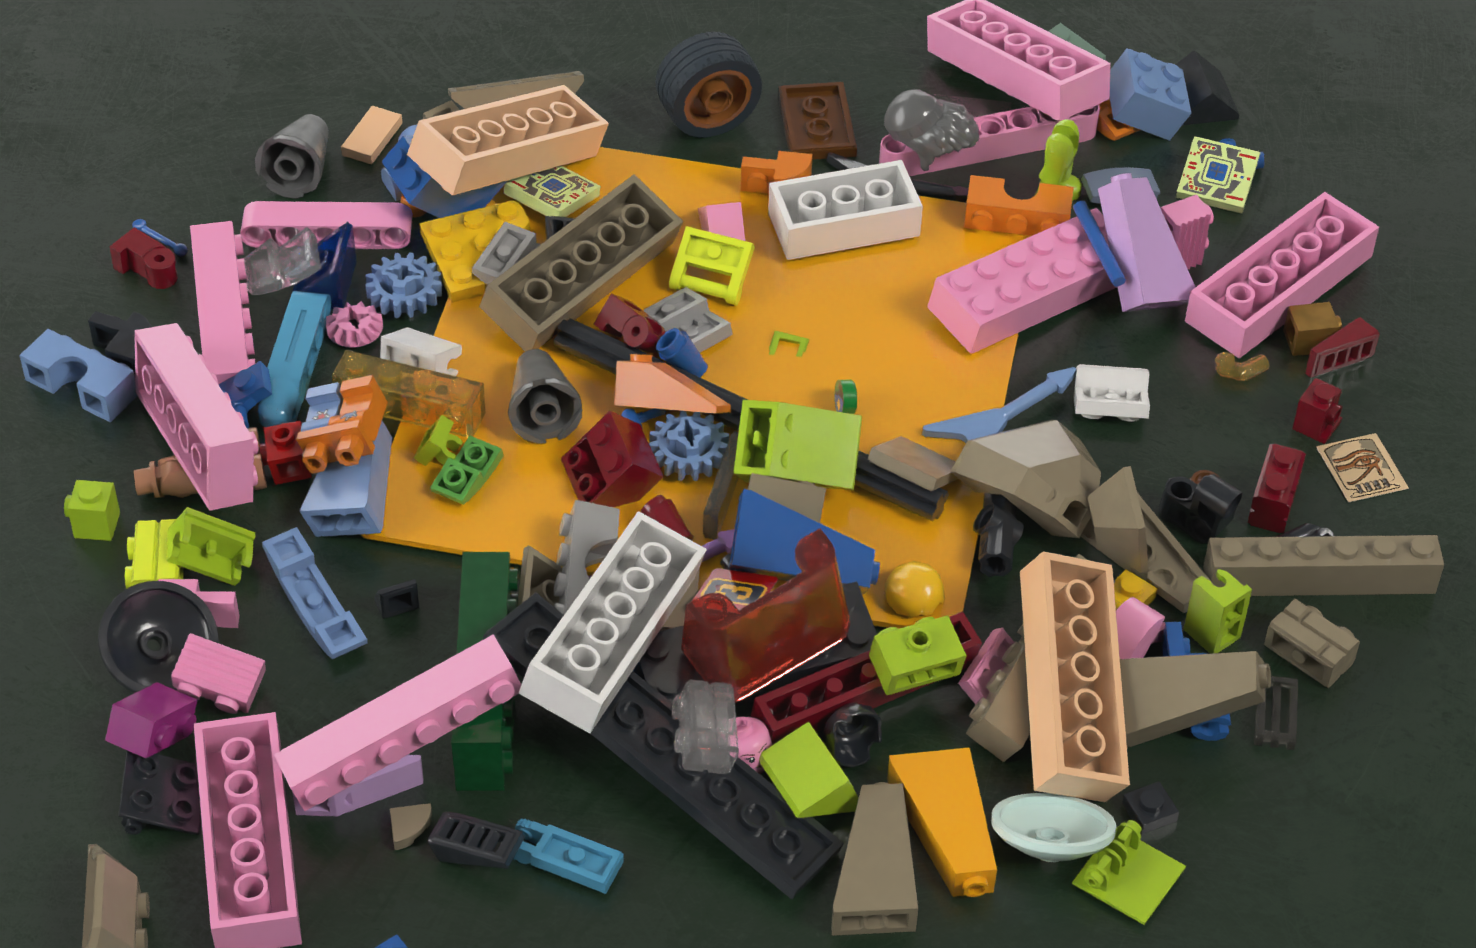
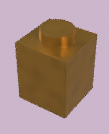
(1309, 325)

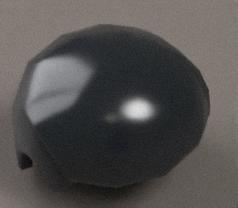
(851, 733)

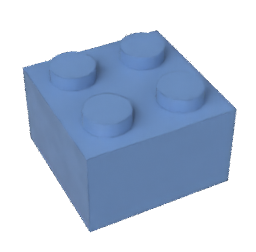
(1148, 94)

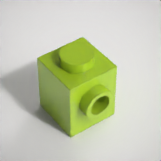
(92, 510)

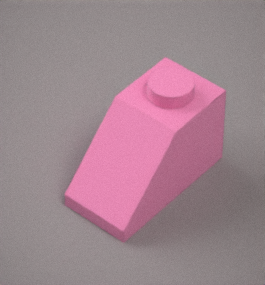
(723, 219)

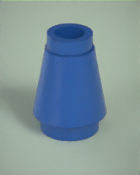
(679, 350)

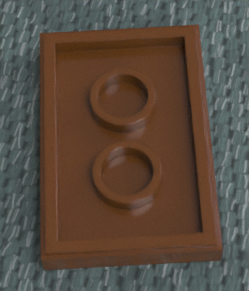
(817, 119)

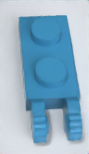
(568, 855)

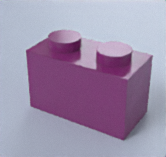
(151, 720)

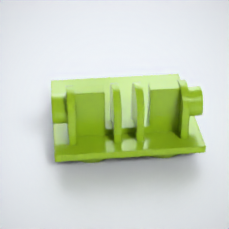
(1129, 874)

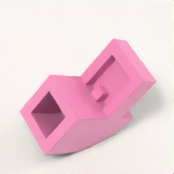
(1137, 628)

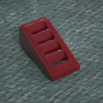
(1345, 347)

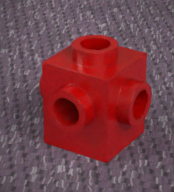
(282, 448)

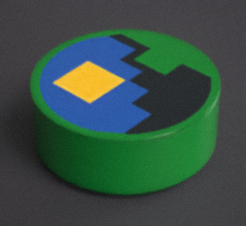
(845, 396)

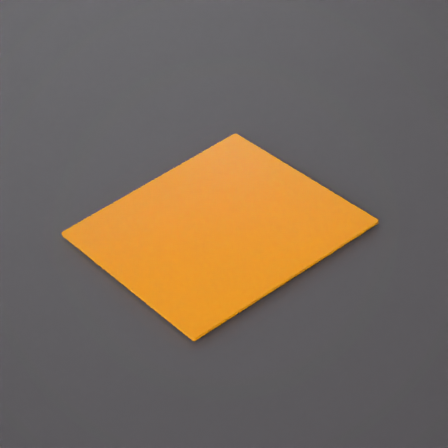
(862, 324)

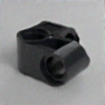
(1199, 508)

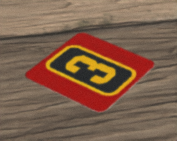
(738, 586)

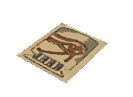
(1362, 467)

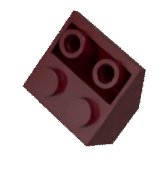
(612, 463)

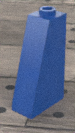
(770, 532)

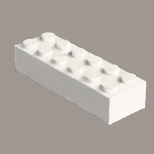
(612, 622)

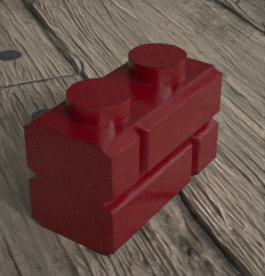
(1276, 488)

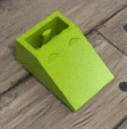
(798, 444)

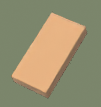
(371, 135)

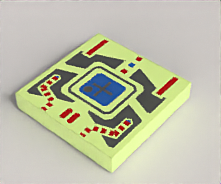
(1218, 174)
(553, 191)

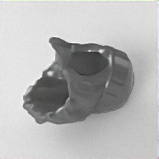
(930, 125)

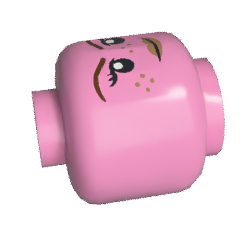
(752, 741)

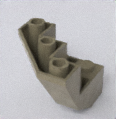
(1036, 469)

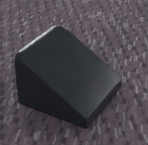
(397, 599)

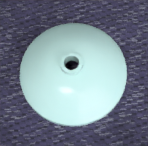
(1053, 826)

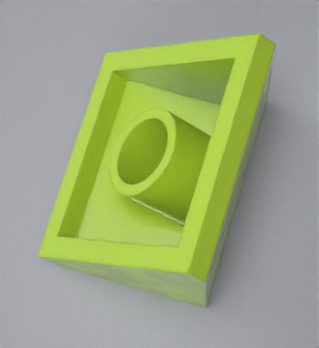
(808, 775)

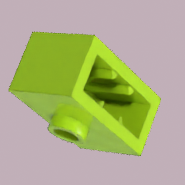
(917, 654)

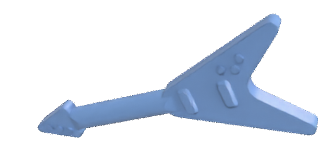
(995, 420)

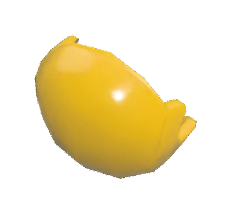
(914, 589)

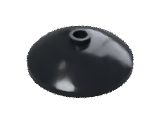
(146, 613)

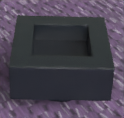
(1150, 807)

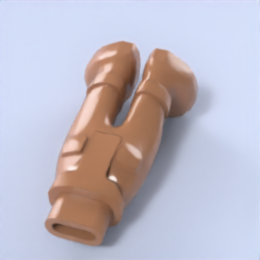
(172, 480)

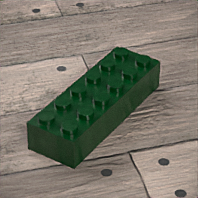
(484, 745)

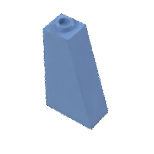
(351, 497)

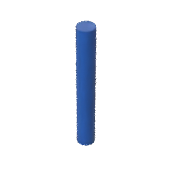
(1099, 243)

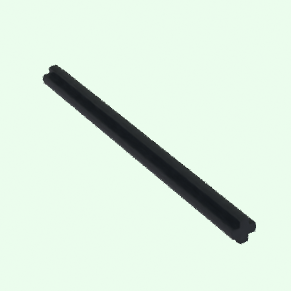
(606, 351)

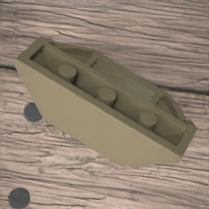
(491, 92)
(113, 904)

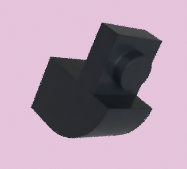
(117, 335)

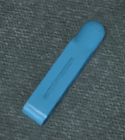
(294, 357)

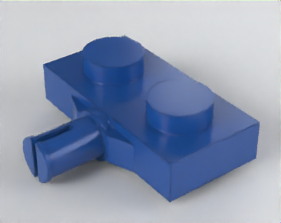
(248, 388)

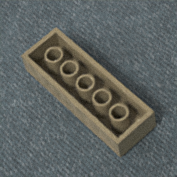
(580, 264)

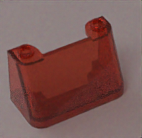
(774, 631)

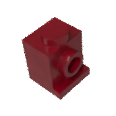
(1318, 411)

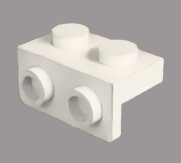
(1111, 392)

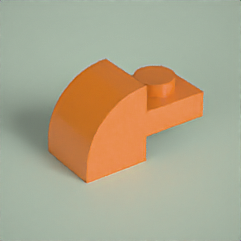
(759, 172)

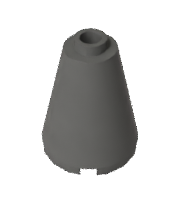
(294, 157)
(542, 399)

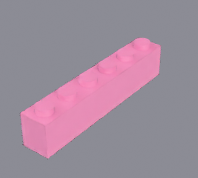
(222, 299)
(398, 722)

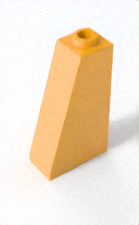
(948, 816)

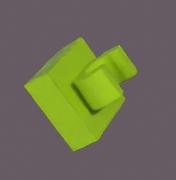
(436, 442)

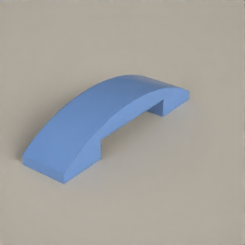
(311, 595)

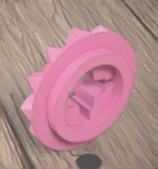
(342, 331)

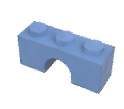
(102, 383)

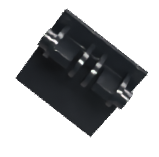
(160, 793)

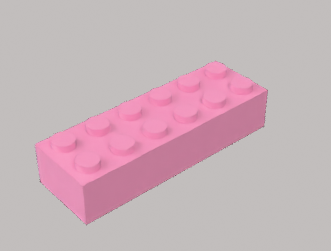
(1019, 58)
(1281, 270)
(1020, 285)
(195, 416)
(246, 834)

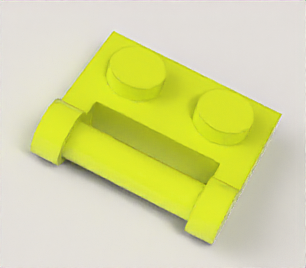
(714, 254)

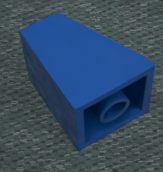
(426, 192)

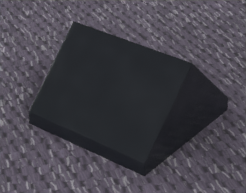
(1206, 91)

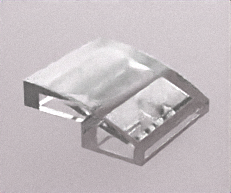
(278, 267)

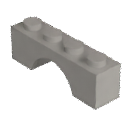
(589, 537)

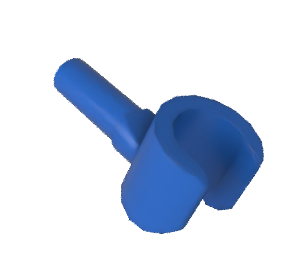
(642, 416)

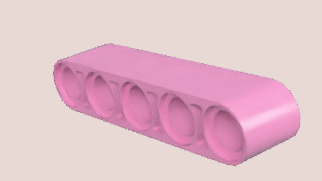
(374, 223)

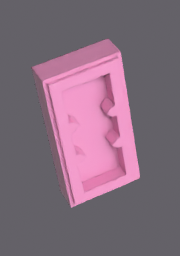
(985, 665)

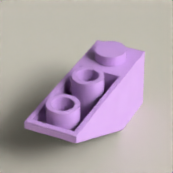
(382, 784)

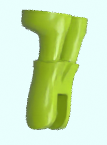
(1059, 157)

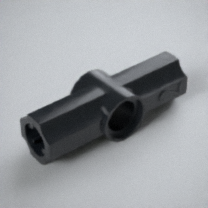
(998, 534)

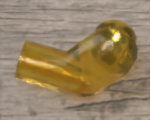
(1240, 371)

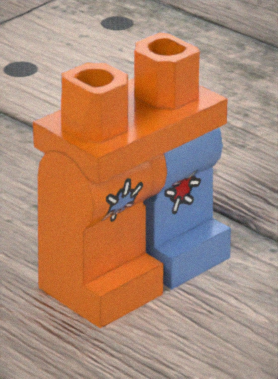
(341, 422)

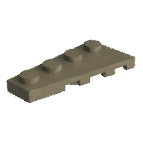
(1168, 562)

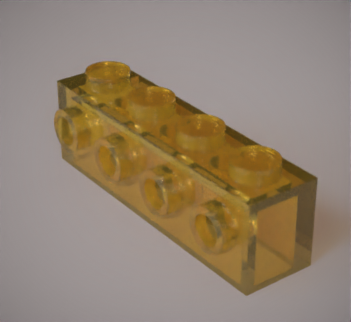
(418, 393)

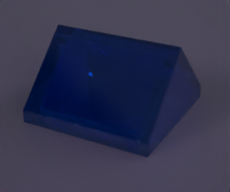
(337, 266)

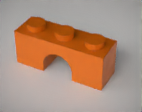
(994, 210)

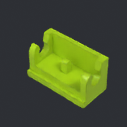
(210, 546)
(1217, 613)

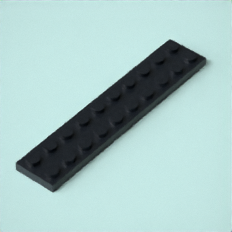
(733, 806)

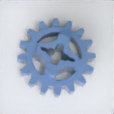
(404, 285)
(688, 444)

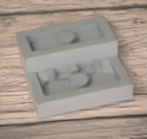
(504, 251)
(691, 314)

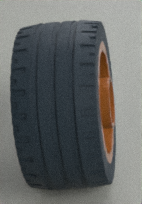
(708, 84)

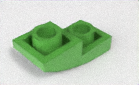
(468, 472)

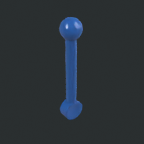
(179, 249)

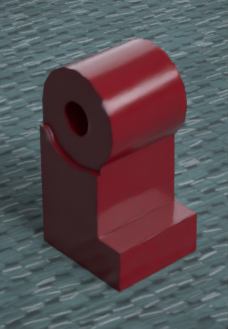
(145, 257)
(627, 319)

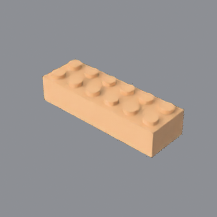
(507, 139)
(1073, 678)

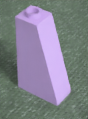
(1143, 246)

